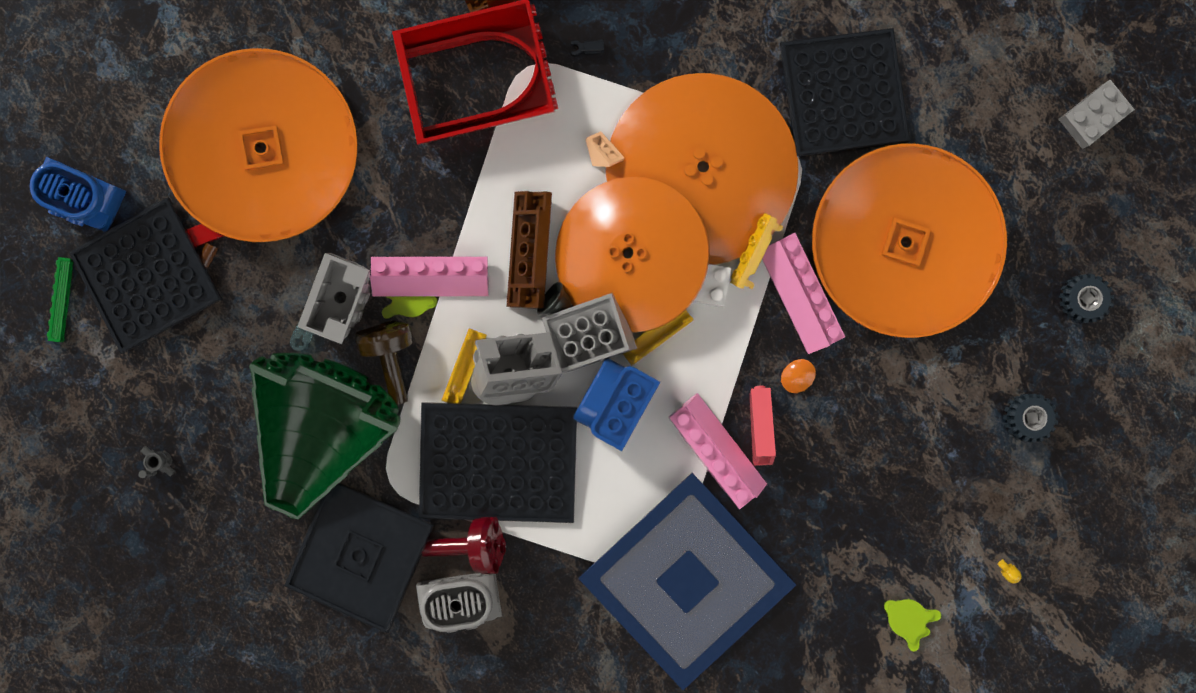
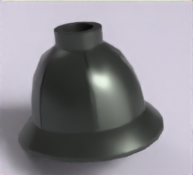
(555, 300)

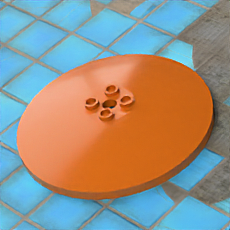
(666, 242)

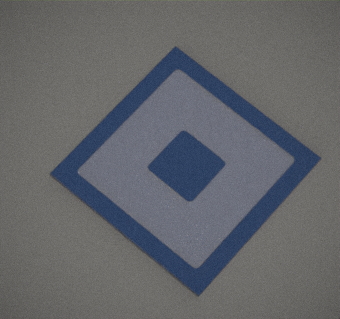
(687, 581)

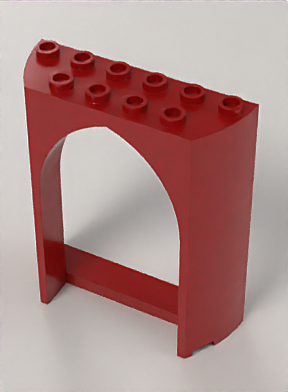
(505, 23)

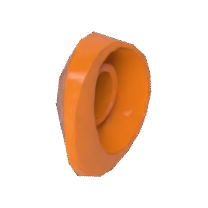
(798, 375)

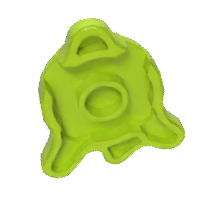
(409, 306)
(909, 620)

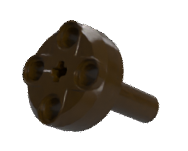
(385, 341)

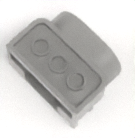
(323, 310)
(514, 368)
(474, 591)

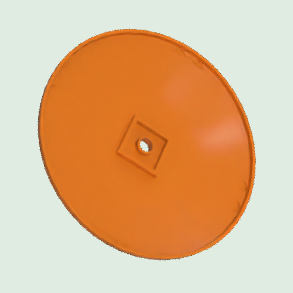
(247, 101)
(729, 129)
(953, 234)

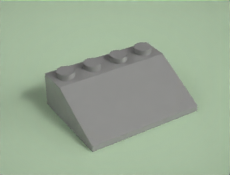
(589, 333)

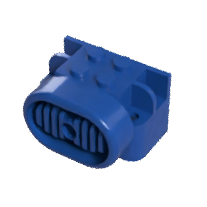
(88, 200)
(615, 402)

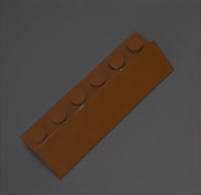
(529, 249)

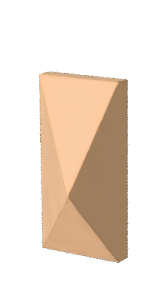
(602, 151)

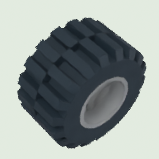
(1086, 298)
(1030, 417)

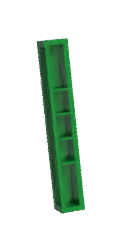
(60, 299)

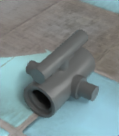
(151, 464)

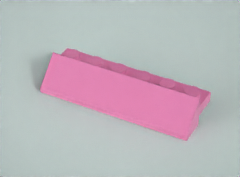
(429, 276)
(802, 294)
(718, 451)

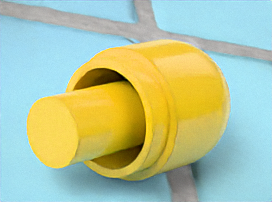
(1010, 572)

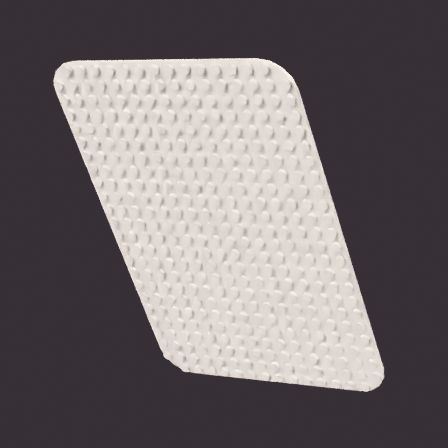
(703, 358)

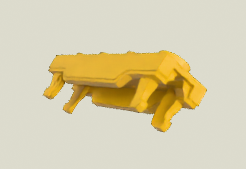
(755, 251)
(652, 339)
(463, 368)

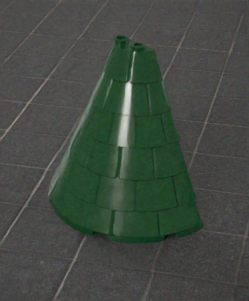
(314, 426)

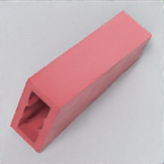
(762, 426)

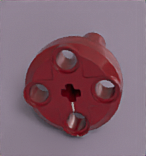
(483, 546)

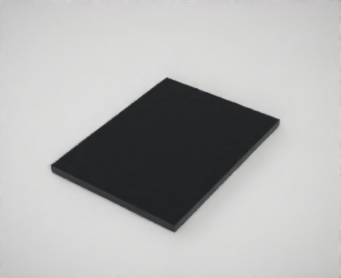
(497, 462)

